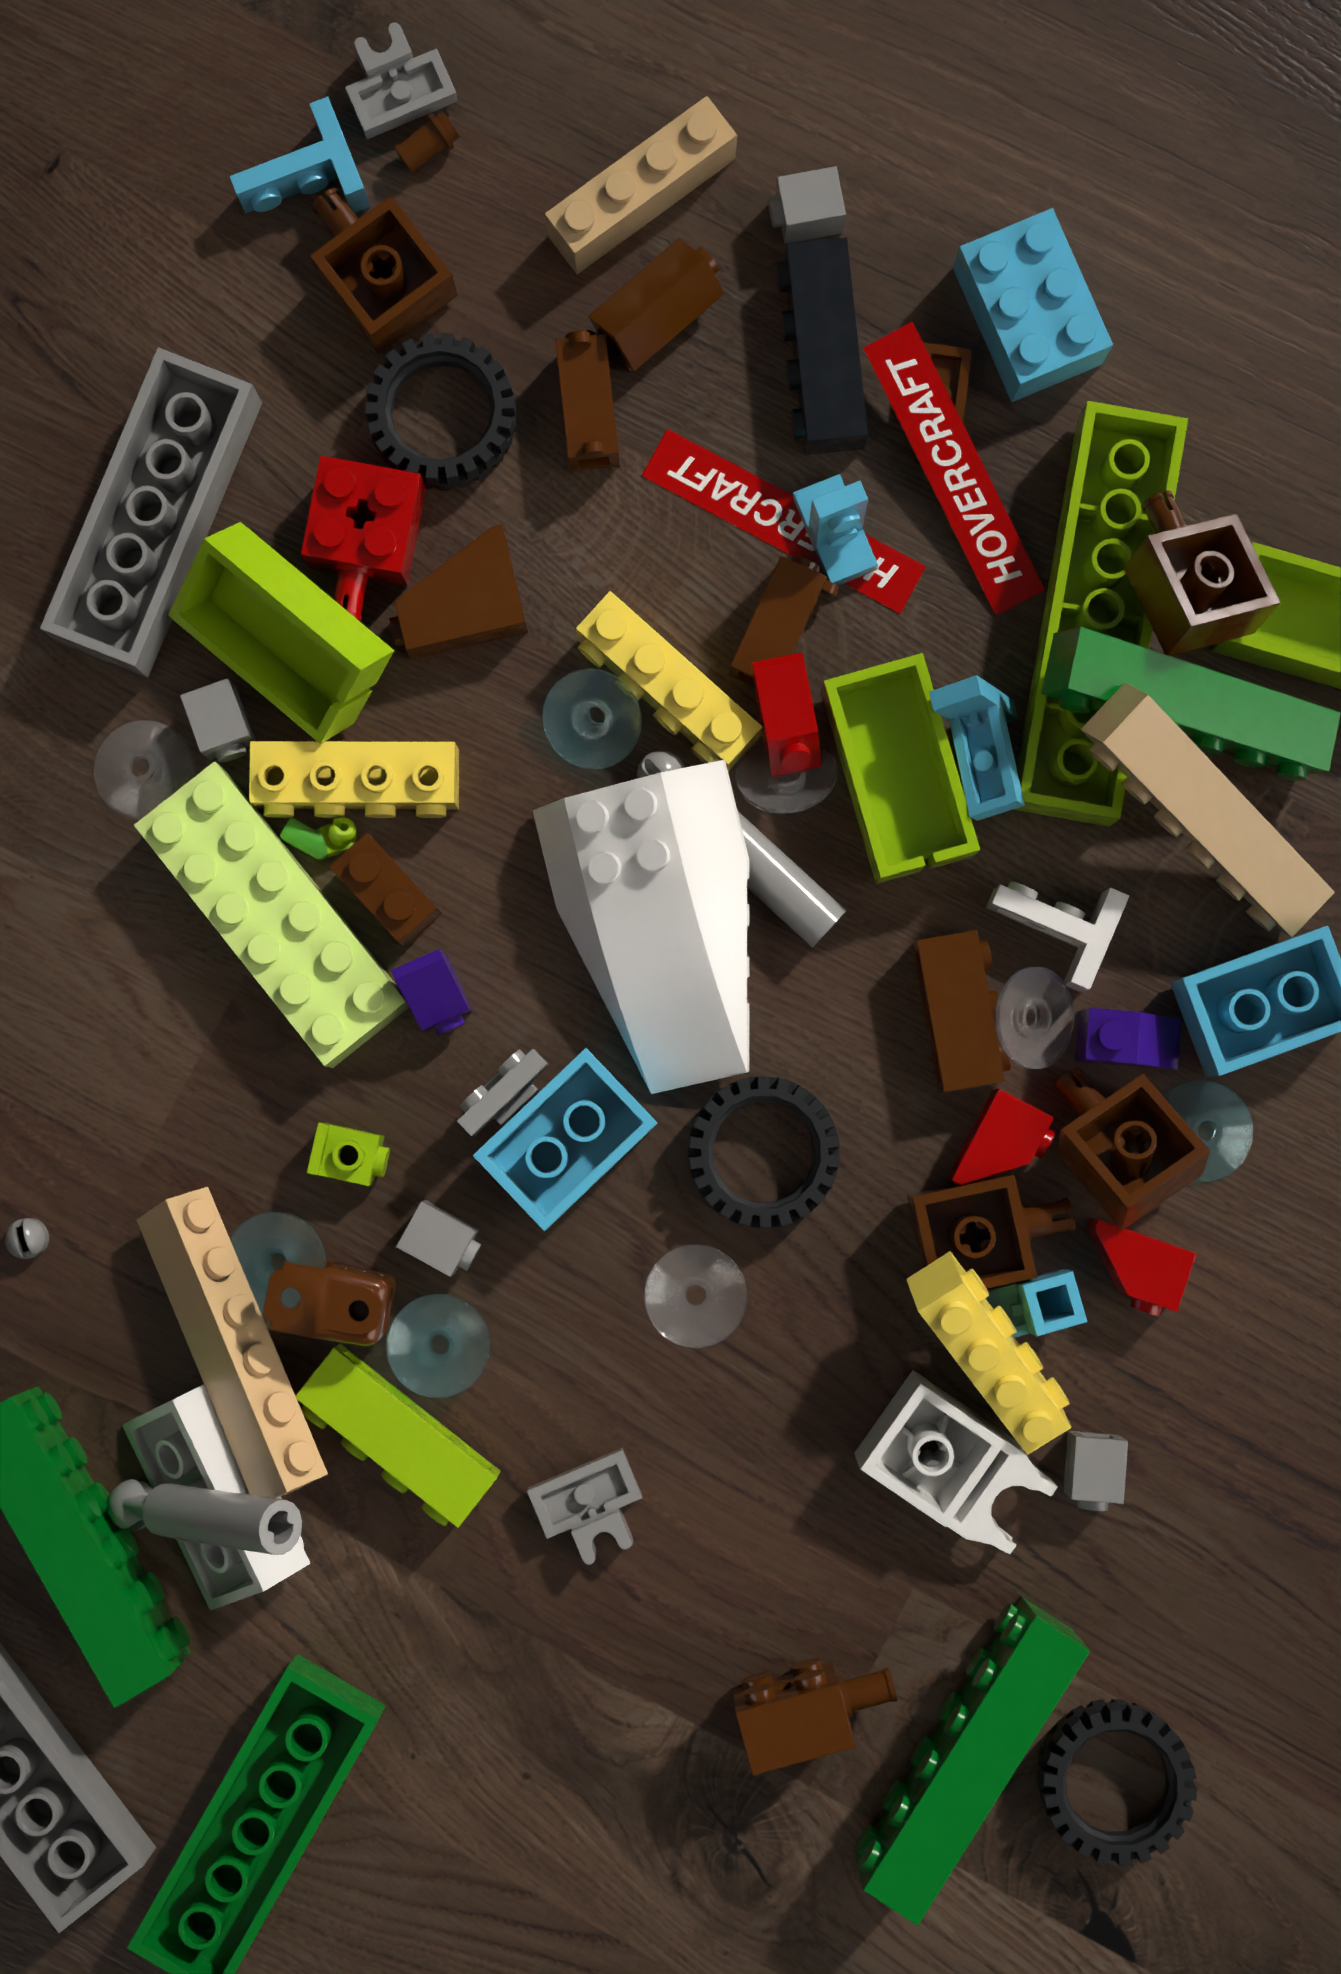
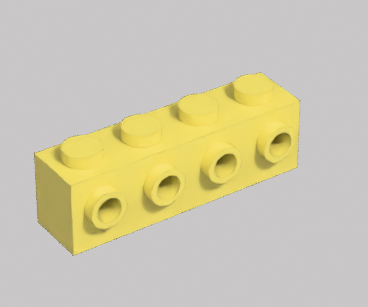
(667, 682)
(354, 777)
(988, 1353)

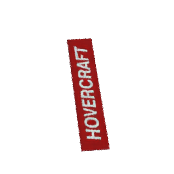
(954, 468)
(768, 514)

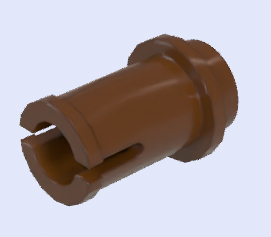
(427, 141)

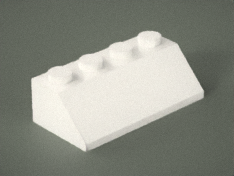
(188, 1447)

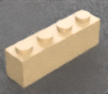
(641, 185)

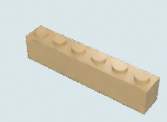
(1206, 809)
(231, 1345)

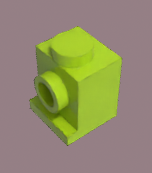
(326, 1152)

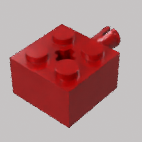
(383, 547)

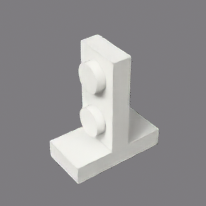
(1065, 924)

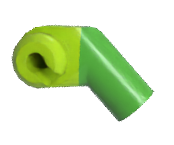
(323, 841)

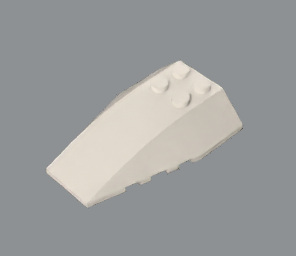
(660, 915)

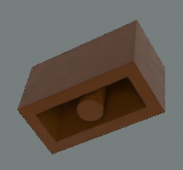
(385, 889)

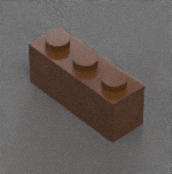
(960, 1010)

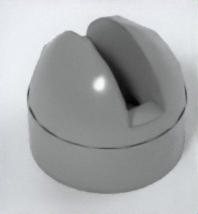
(35, 1235)

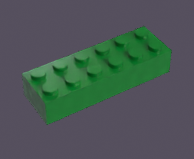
(82, 1554)
(968, 1758)
(258, 1823)

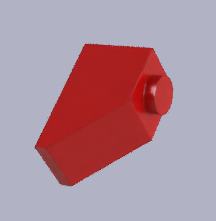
(786, 714)
(1002, 1139)
(1143, 1266)

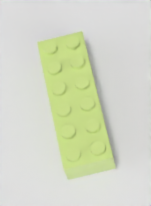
(272, 915)

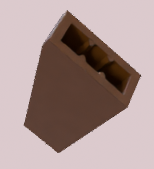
(462, 601)

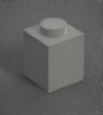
(808, 205)
(219, 721)
(440, 1239)
(1095, 1469)

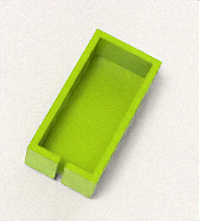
(1305, 628)
(280, 632)
(899, 768)

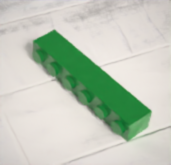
(1205, 704)

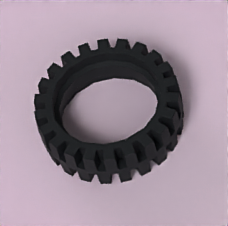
(429, 354)
(825, 1152)
(1162, 1824)

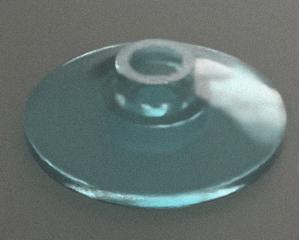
(576, 734)
(1227, 1113)
(274, 1233)
(411, 1350)

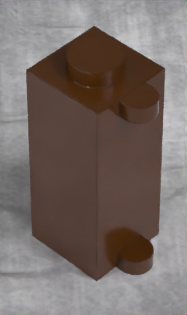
(657, 303)
(587, 401)
(781, 614)

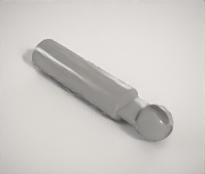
(771, 873)
(207, 1516)

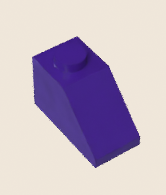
(433, 992)
(1128, 1038)

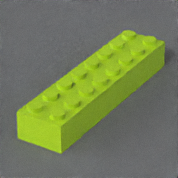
(1114, 466)

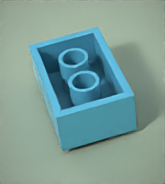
(1032, 305)
(1263, 1002)
(565, 1139)

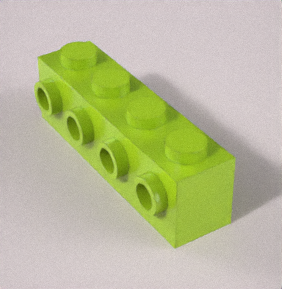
(396, 1435)

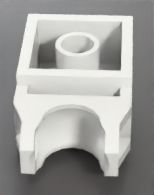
(965, 1471)

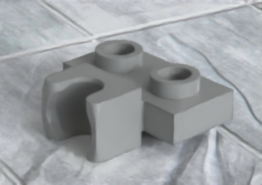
(397, 85)
(503, 1093)
(588, 1502)

